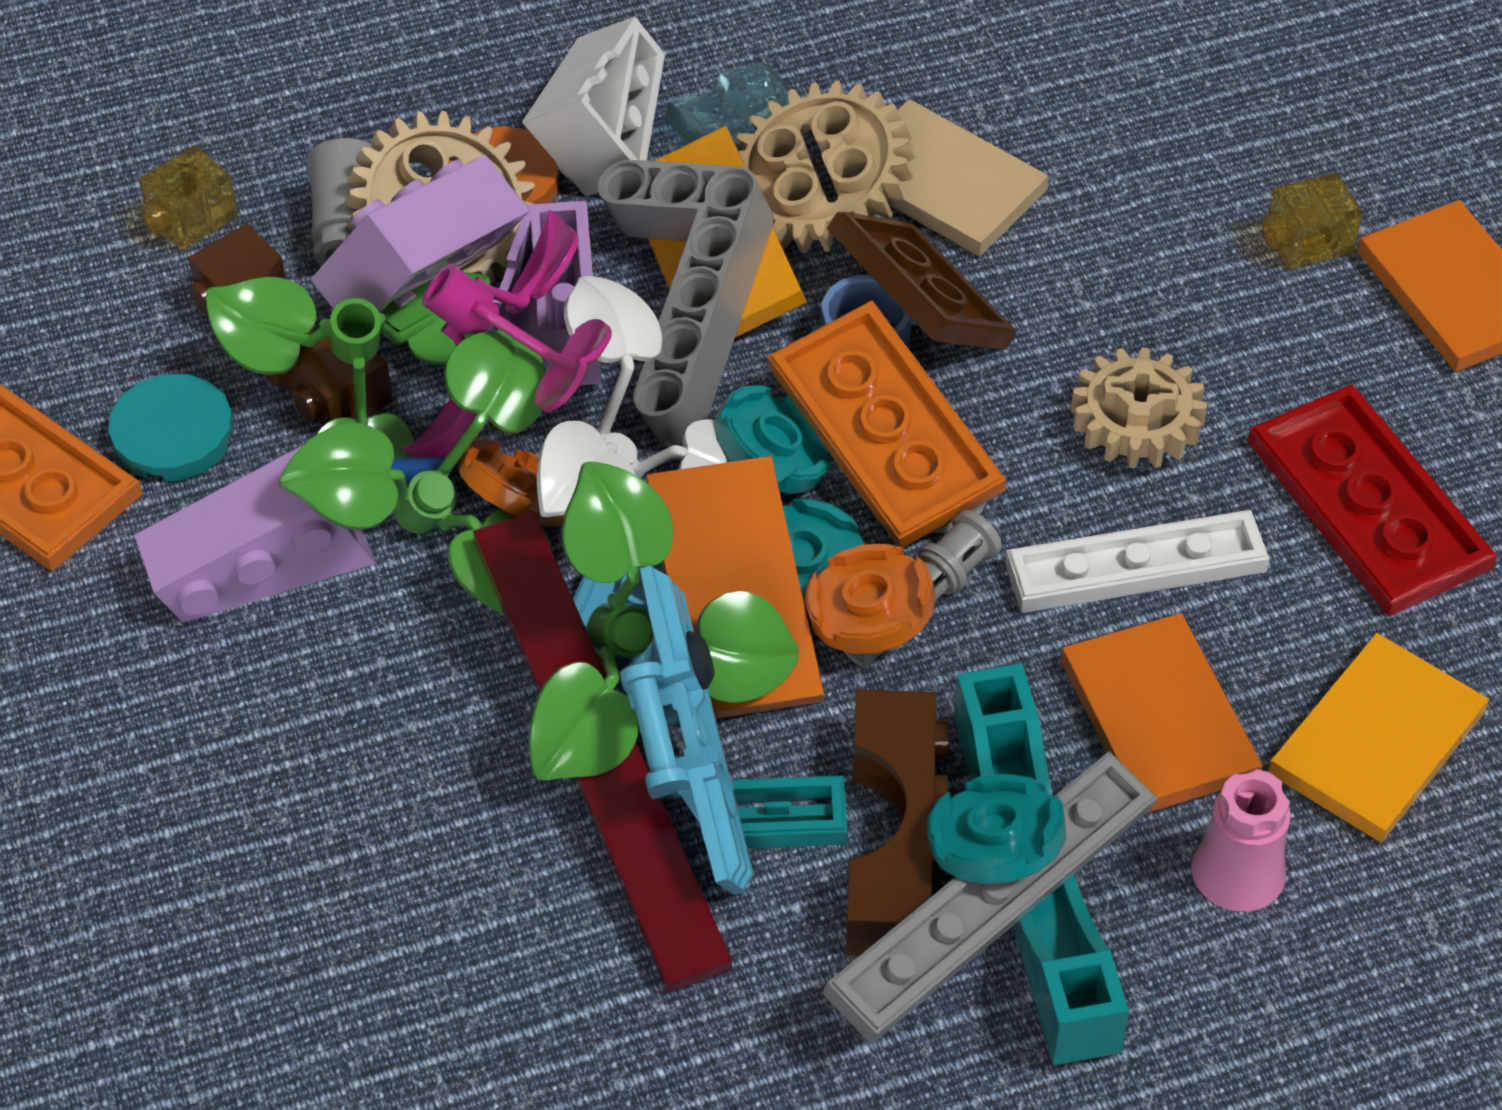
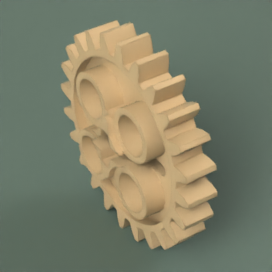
(860, 145)
(387, 171)

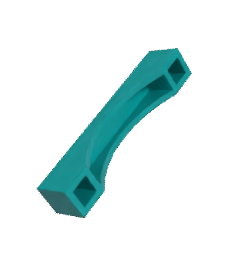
(1058, 942)

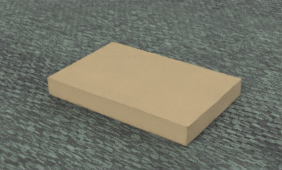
(963, 182)

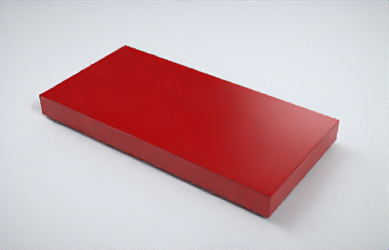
(1371, 499)

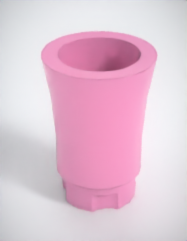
(1244, 846)

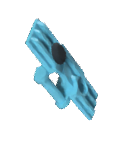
(676, 692)

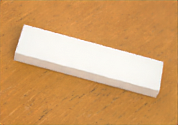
(1136, 561)

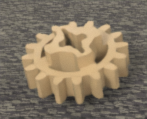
(1138, 407)

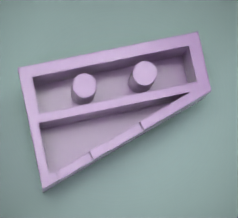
(420, 233)
(245, 546)

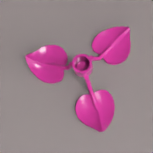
(469, 307)

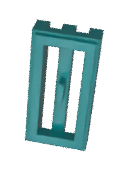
(788, 824)

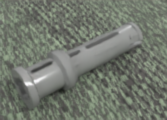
(953, 559)

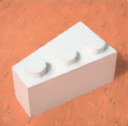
(600, 103)

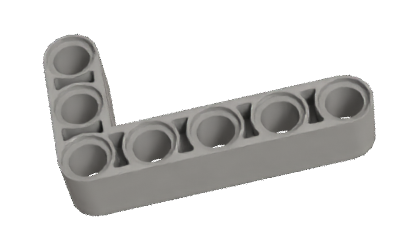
(726, 234)

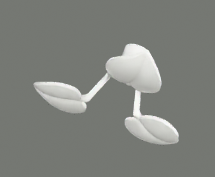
(571, 443)

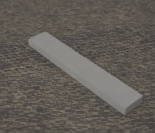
(970, 916)

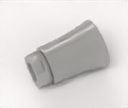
(328, 173)

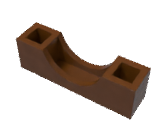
(319, 381)
(896, 758)

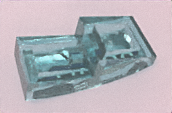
(736, 99)

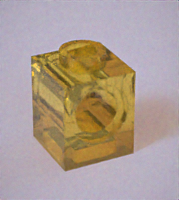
(187, 198)
(1312, 221)

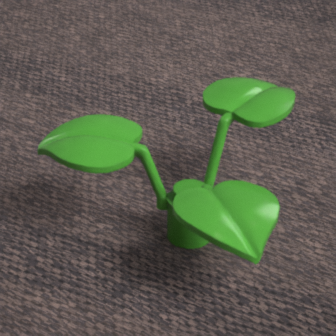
(270, 317)
(349, 472)
(609, 532)

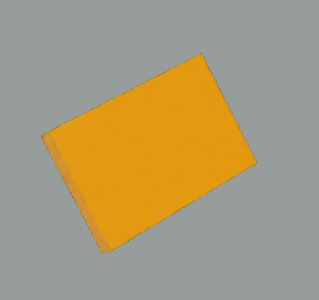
(1378, 737)

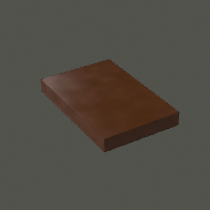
(922, 281)

